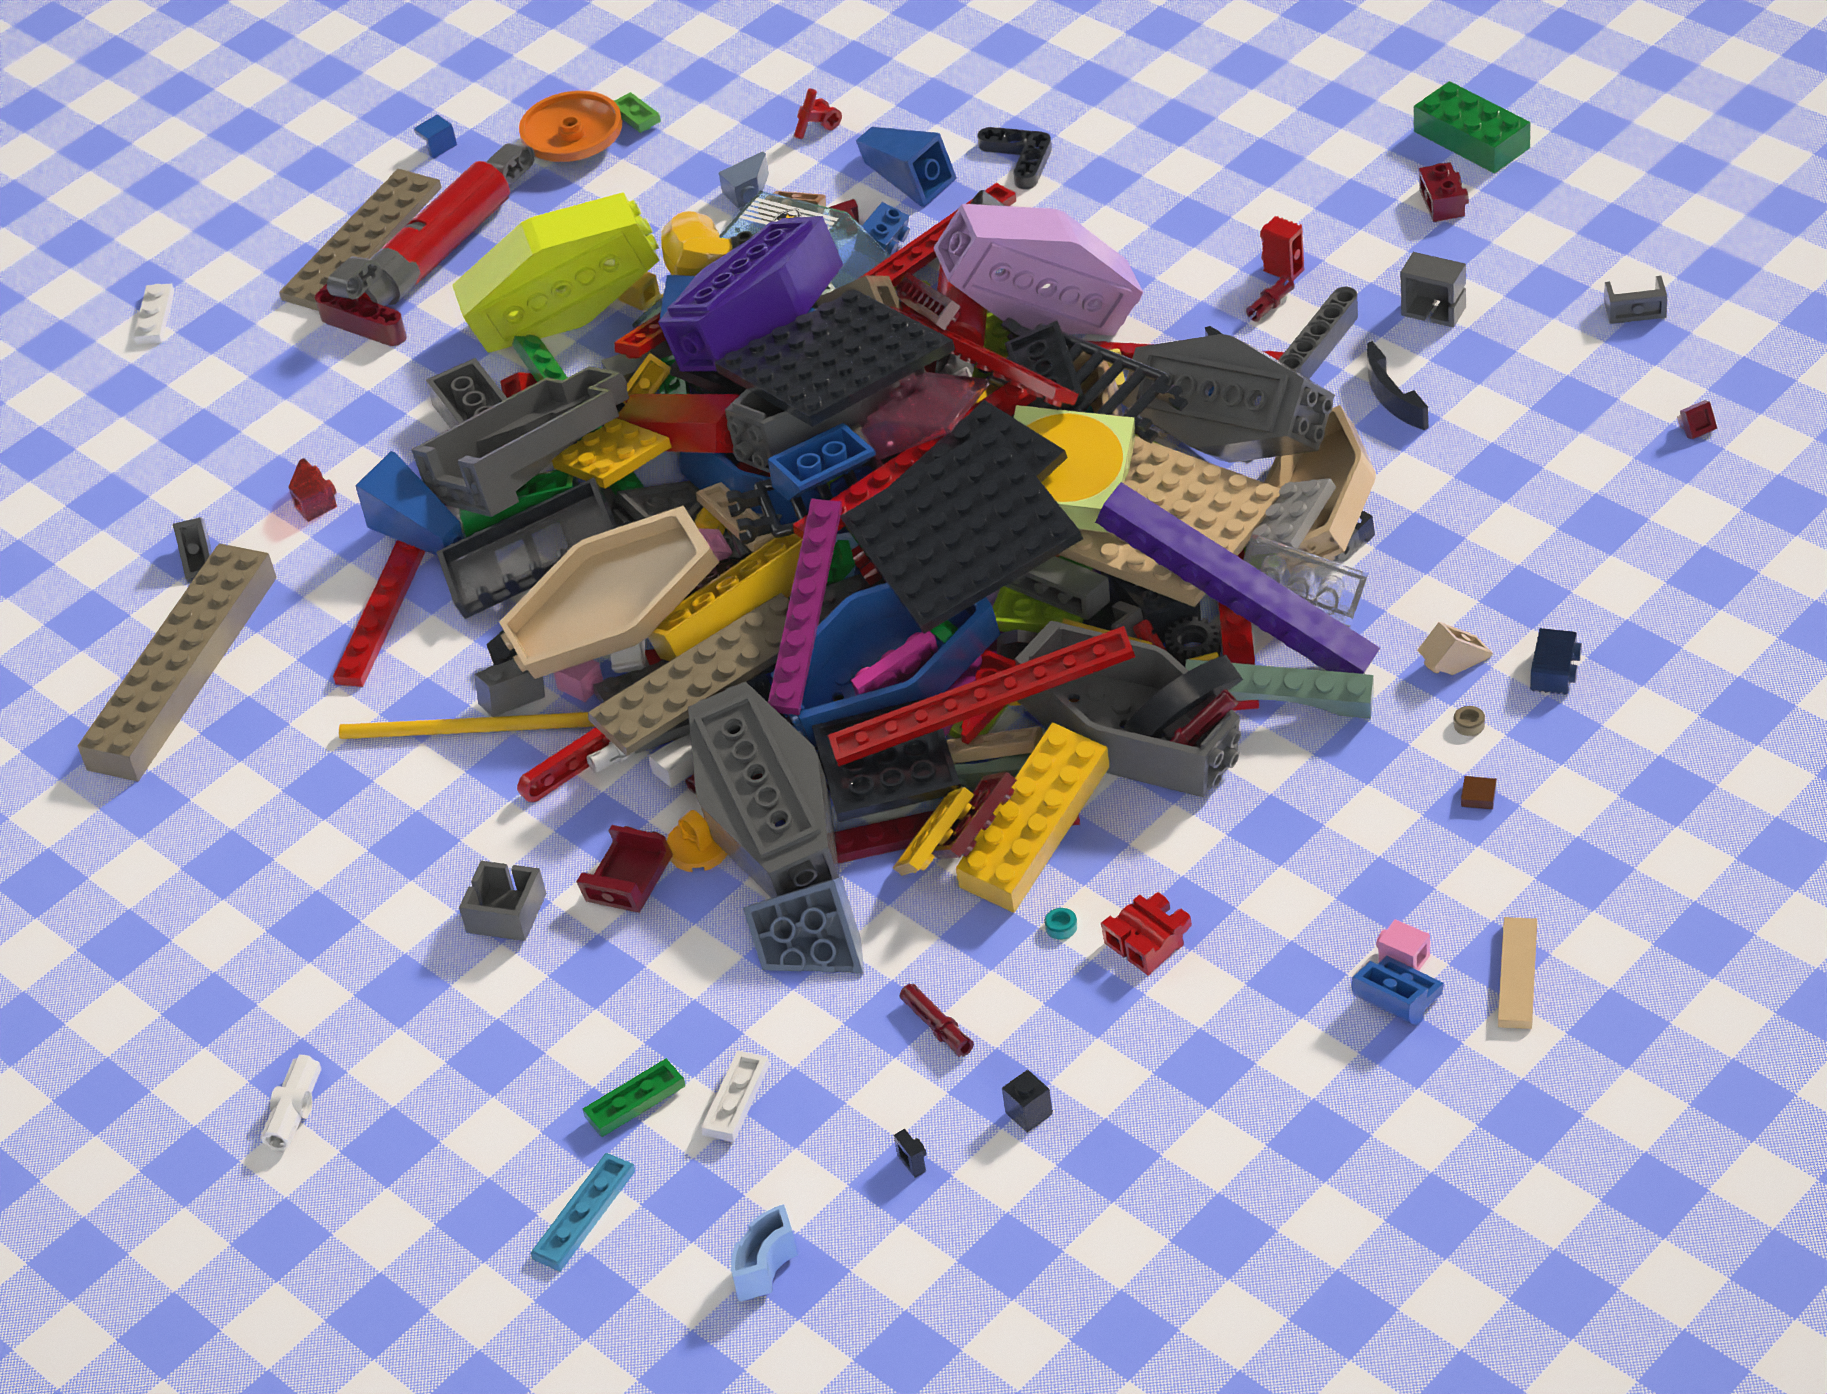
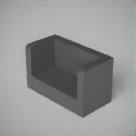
(1636, 305)

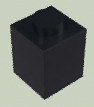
(1027, 1100)

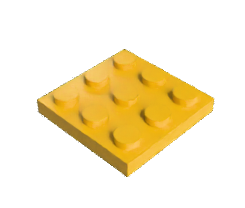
(611, 452)

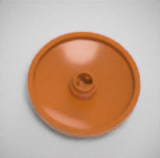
(571, 125)

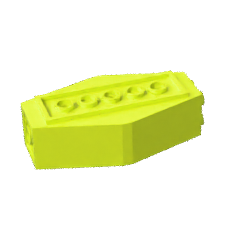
(588, 247)

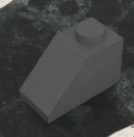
(192, 545)

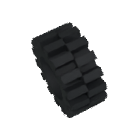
(1190, 632)

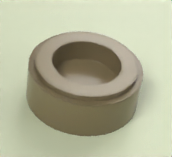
(1469, 720)

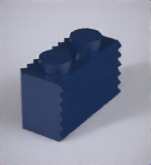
(1554, 661)

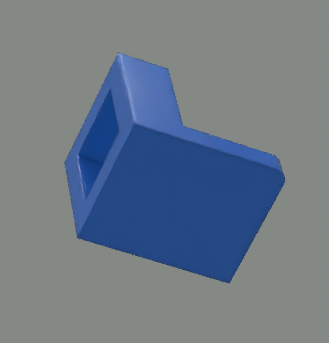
(437, 134)

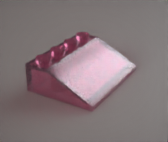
(921, 411)

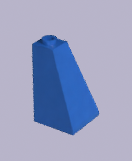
(908, 160)
(405, 508)

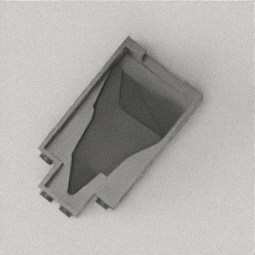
(505, 446)

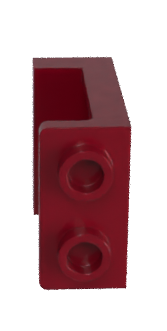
(627, 869)

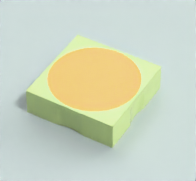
(1097, 460)

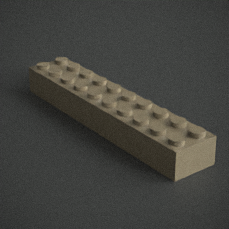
(177, 662)

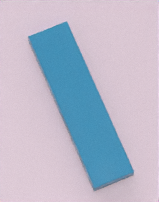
(582, 1212)

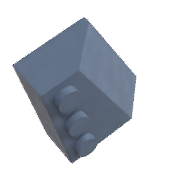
(807, 930)

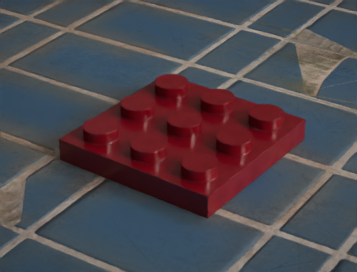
(987, 796)

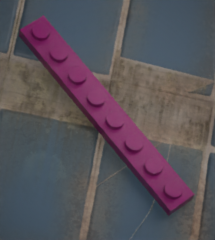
(805, 606)

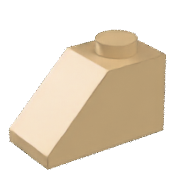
(1452, 650)

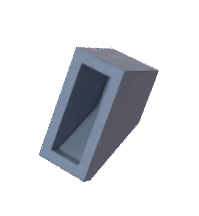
(744, 179)

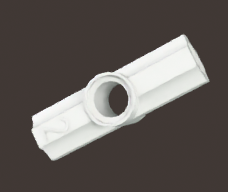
(291, 1102)

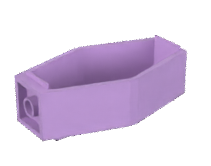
(1088, 280)

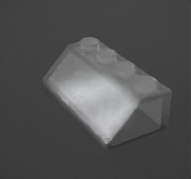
(1316, 579)

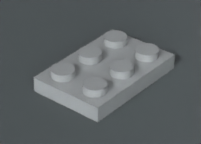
(1295, 511)

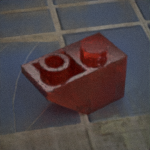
(311, 492)

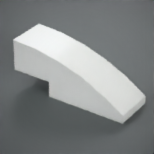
(673, 761)

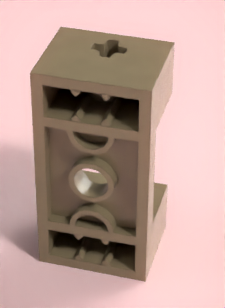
(876, 287)

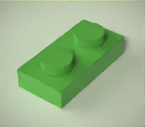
(637, 112)

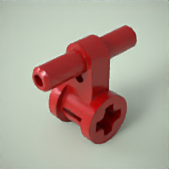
(816, 111)

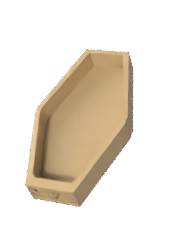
(1348, 466)
(607, 593)

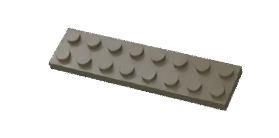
(364, 233)
(701, 672)

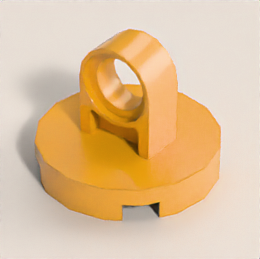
(693, 844)

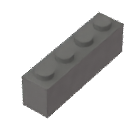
(1065, 587)

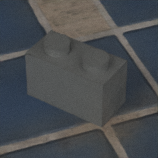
(506, 688)

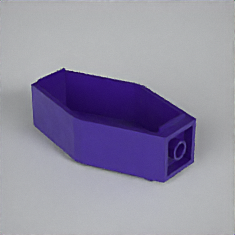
(751, 291)

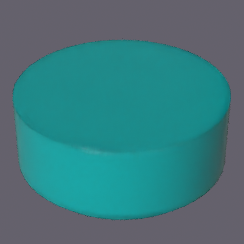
(1060, 923)

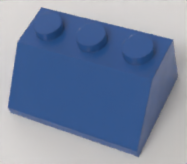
(818, 461)

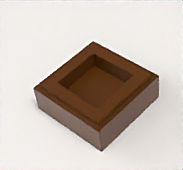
(1478, 792)

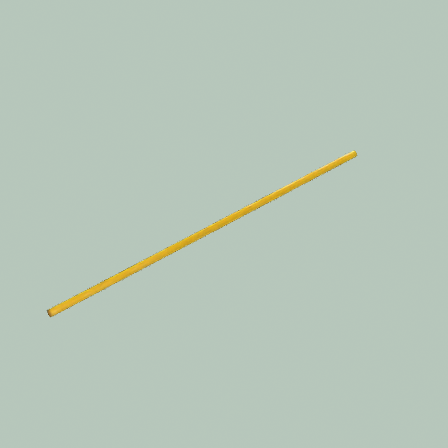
(476, 725)

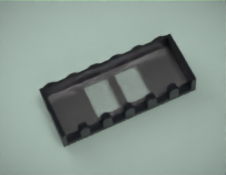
(522, 548)

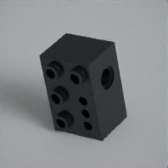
(1155, 607)

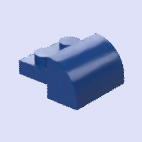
(1396, 989)

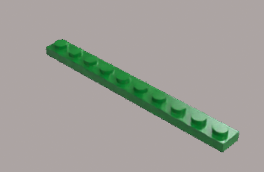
(543, 365)

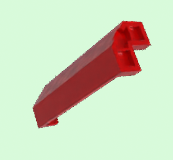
(688, 420)

